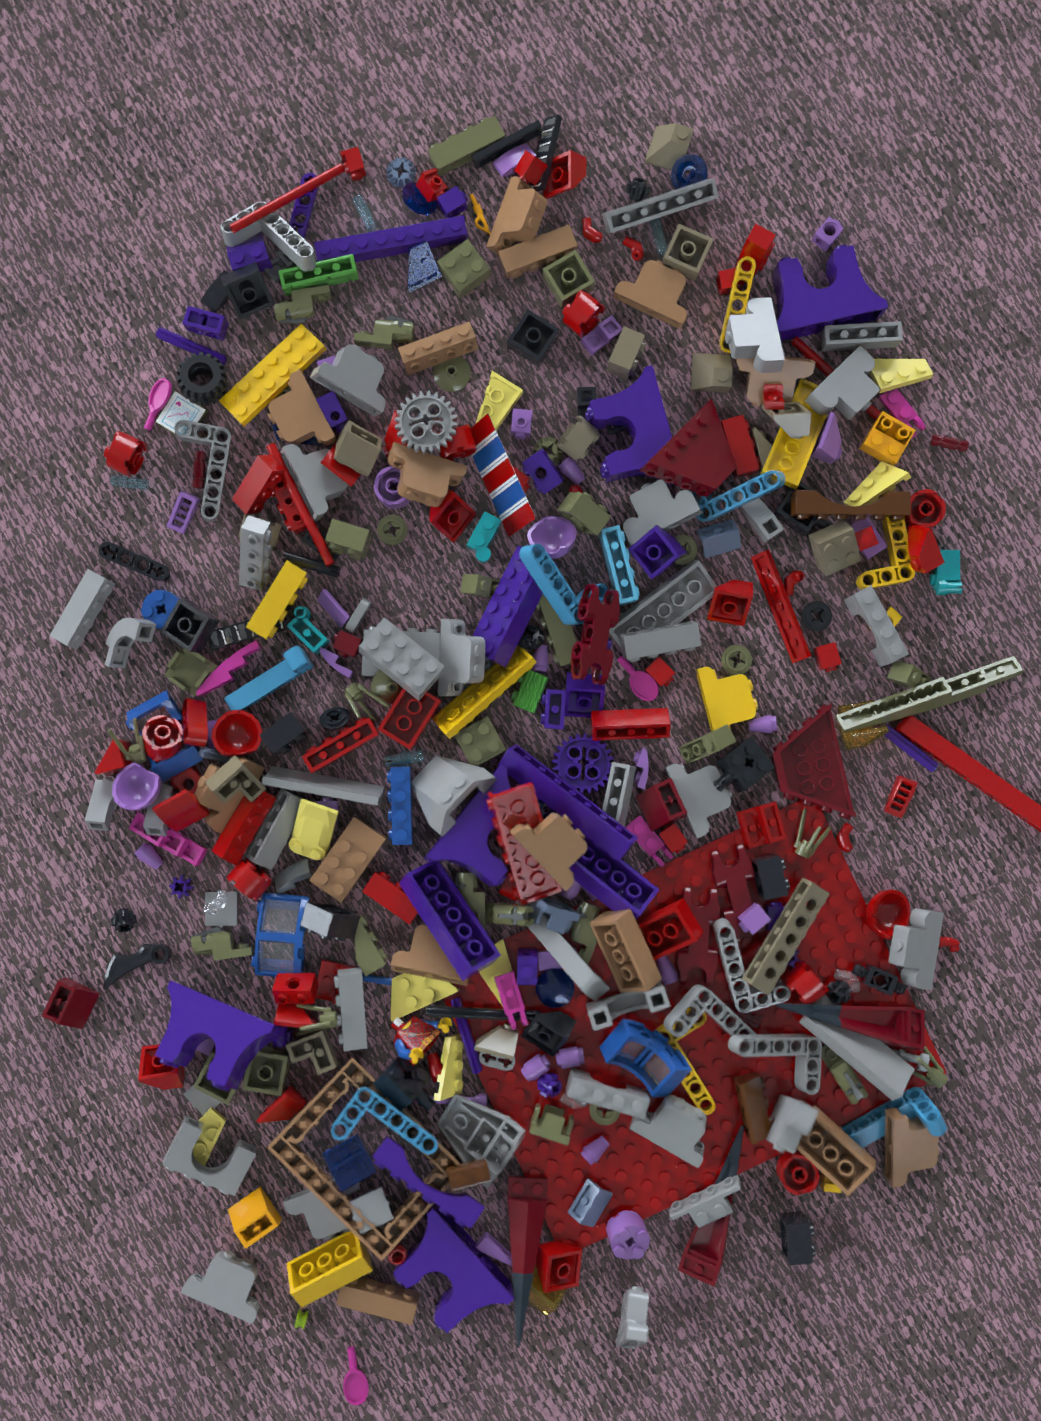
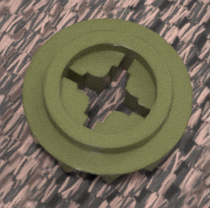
(546, 442)
(384, 526)
(691, 549)
(744, 656)
(597, 1115)

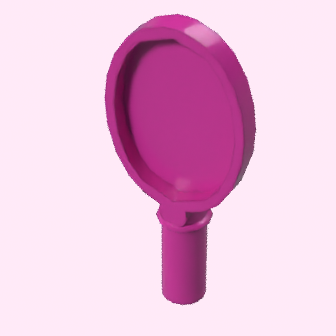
(157, 400)
(640, 682)
(355, 1382)

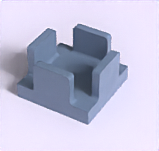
(558, 913)

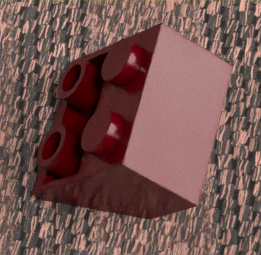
(661, 805)
(70, 1004)

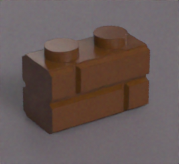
(468, 1174)

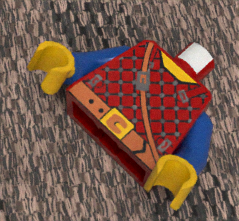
(417, 1036)

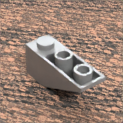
(761, 519)

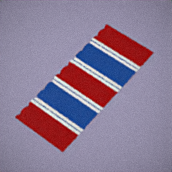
(500, 477)

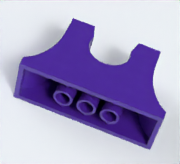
(808, 309)
(643, 416)
(467, 838)
(199, 1018)
(452, 1251)

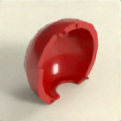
(236, 733)
(886, 911)

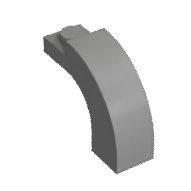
(123, 636)

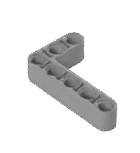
(277, 231)
(214, 465)
(570, 960)
(736, 974)
(702, 1005)
(803, 1054)

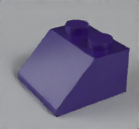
(250, 251)
(657, 551)
(583, 696)

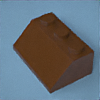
(753, 1106)

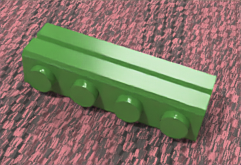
(326, 272)

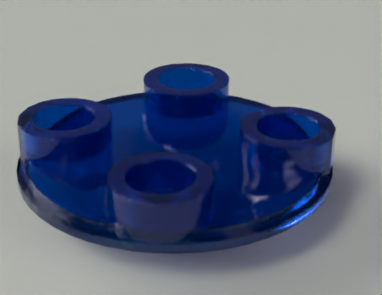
(555, 988)

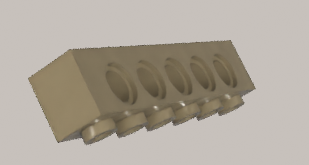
(776, 939)

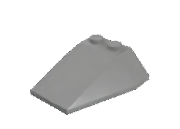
(444, 786)
(480, 1134)

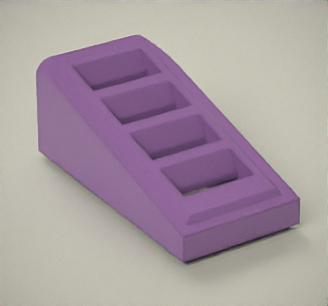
(177, 509)
(491, 1247)

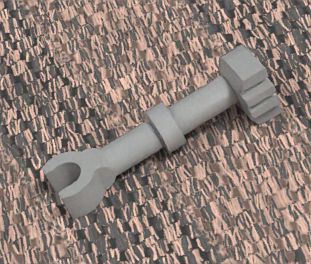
(913, 1058)

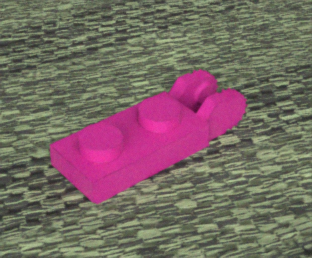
(901, 409)
(648, 840)
(510, 998)

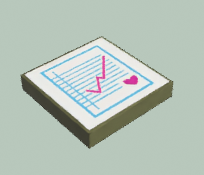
(179, 409)

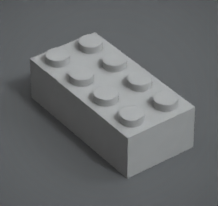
(401, 659)

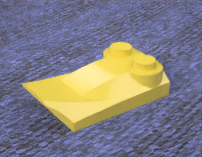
(313, 830)

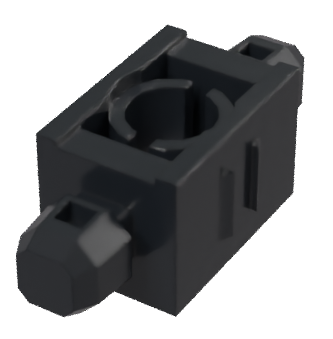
(891, 984)

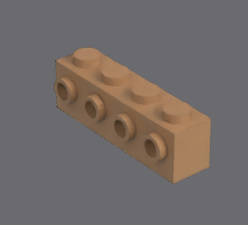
(537, 252)
(438, 348)
(379, 1299)

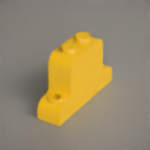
(726, 699)

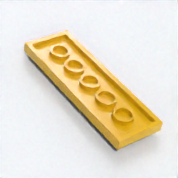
(272, 375)
(793, 454)
(479, 695)

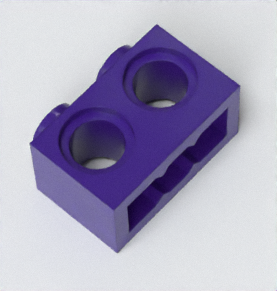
(205, 323)

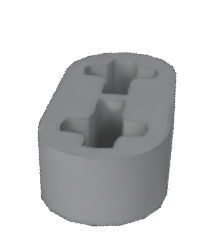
(358, 615)
(495, 1063)

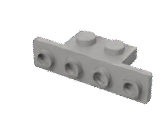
(707, 1204)

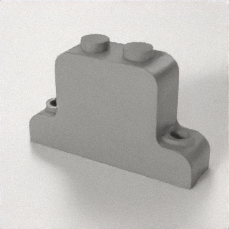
(354, 378)
(313, 479)
(461, 656)
(699, 795)
(675, 1128)
(319, 1218)
(226, 1286)
(633, 1326)

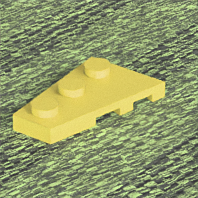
(897, 373)
(499, 399)
(880, 480)
(499, 967)
(451, 1074)
(212, 1128)

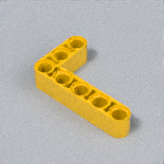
(735, 294)
(896, 564)
(702, 1093)

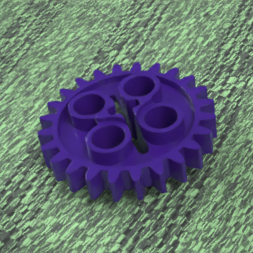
(566, 762)

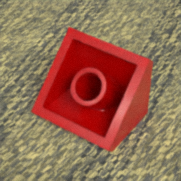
(113, 760)

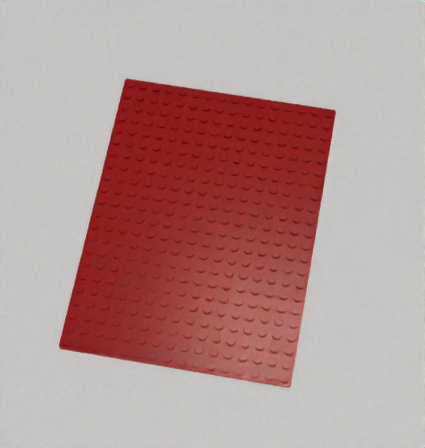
(632, 1167)

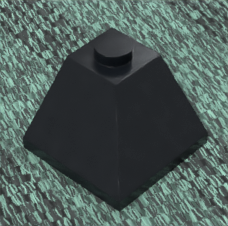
(549, 1031)

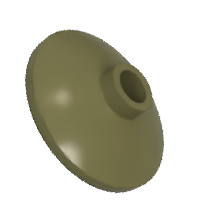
(454, 381)
(381, 687)

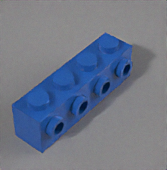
(401, 805)

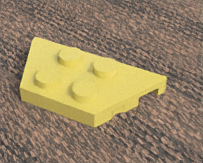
(415, 992)

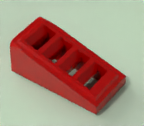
(906, 799)

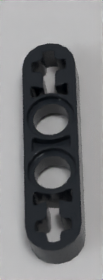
(134, 561)

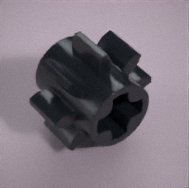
(637, 189)
(123, 920)
(839, 992)

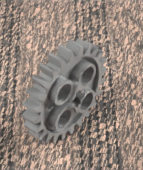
(423, 405)

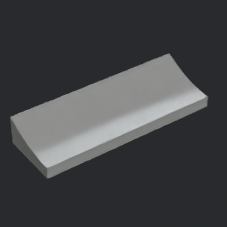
(668, 602)
(324, 785)
(864, 1054)

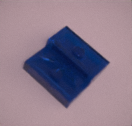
(349, 1163)

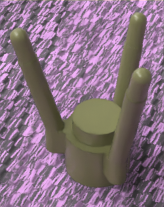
(355, 694)
(136, 752)
(807, 848)
(327, 1020)
(934, 1075)

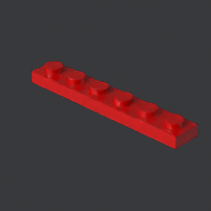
(780, 606)

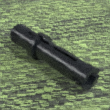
(312, 564)

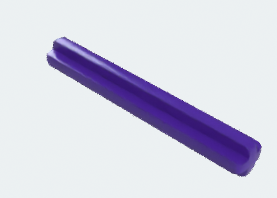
(187, 344)
(911, 749)
(467, 1039)

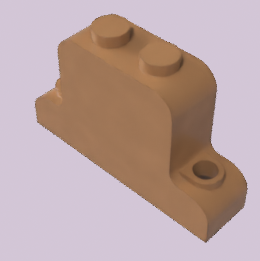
(517, 216)
(655, 293)
(791, 370)
(299, 414)
(424, 476)
(553, 846)
(426, 959)
(907, 1147)

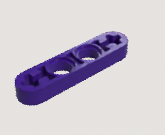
(303, 209)

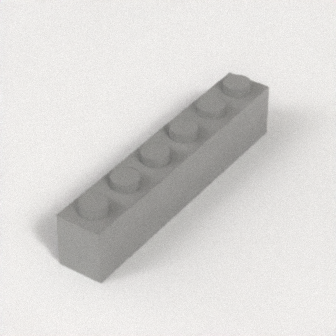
(660, 205)

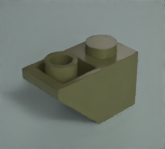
(478, 586)
(907, 675)

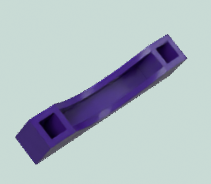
(460, 1205)

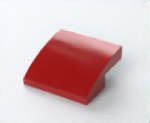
(341, 470)
(180, 810)
(761, 825)
(326, 979)

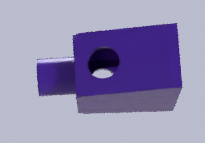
(330, 406)
(527, 966)

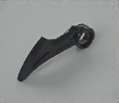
(122, 964)

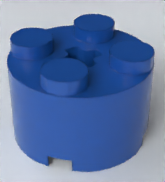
(153, 605)

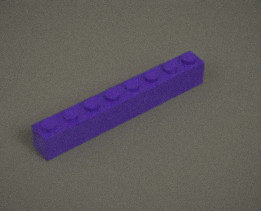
(394, 240)
(568, 801)

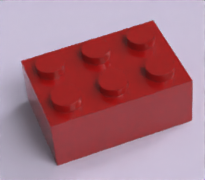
(409, 718)
(669, 929)

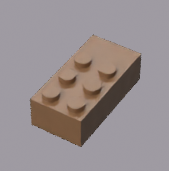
(348, 859)
(625, 951)
(836, 1154)

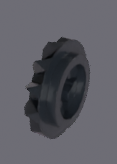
(825, 616)
(537, 637)
(334, 713)

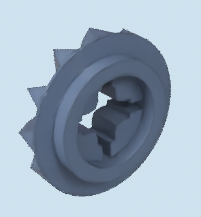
(405, 178)

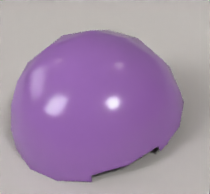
(554, 534)
(136, 787)

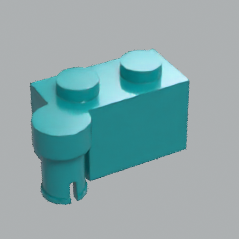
(483, 536)
(947, 576)
(307, 631)

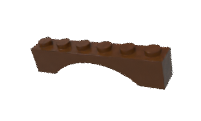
(811, 503)

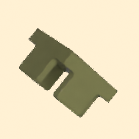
(189, 670)
(551, 1124)

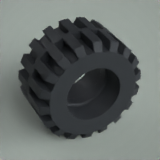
(202, 364)

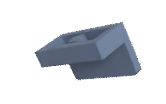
(719, 538)
(589, 1203)

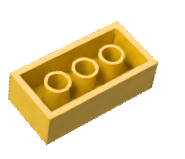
(276, 600)
(328, 1268)

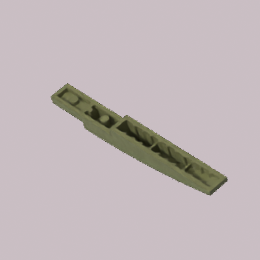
(929, 695)

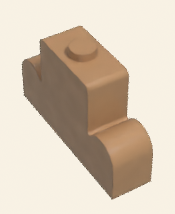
(220, 812)

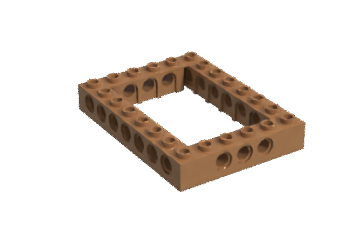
(284, 1146)

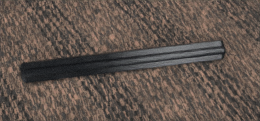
(475, 1013)

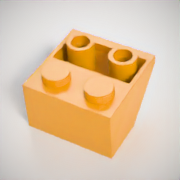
(887, 439)
(253, 1217)

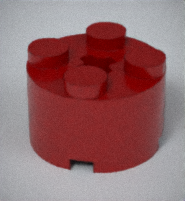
(582, 313)
(461, 446)
(125, 453)
(931, 504)
(162, 737)
(249, 879)
(806, 983)
(797, 1182)

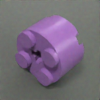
(382, 487)
(628, 1235)

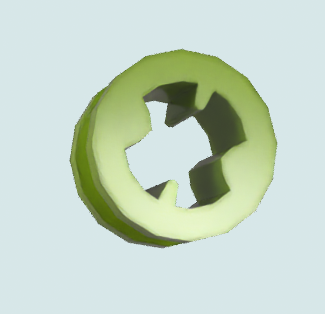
(301, 1319)

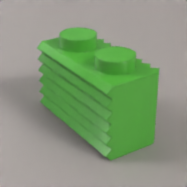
(530, 691)

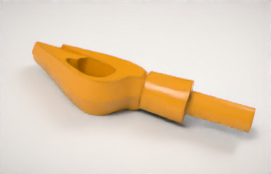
(479, 213)

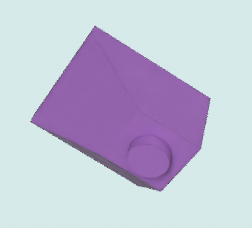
(829, 441)

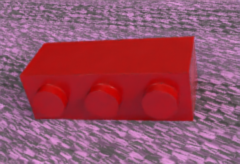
(757, 246)
(741, 446)
(258, 484)
(390, 896)

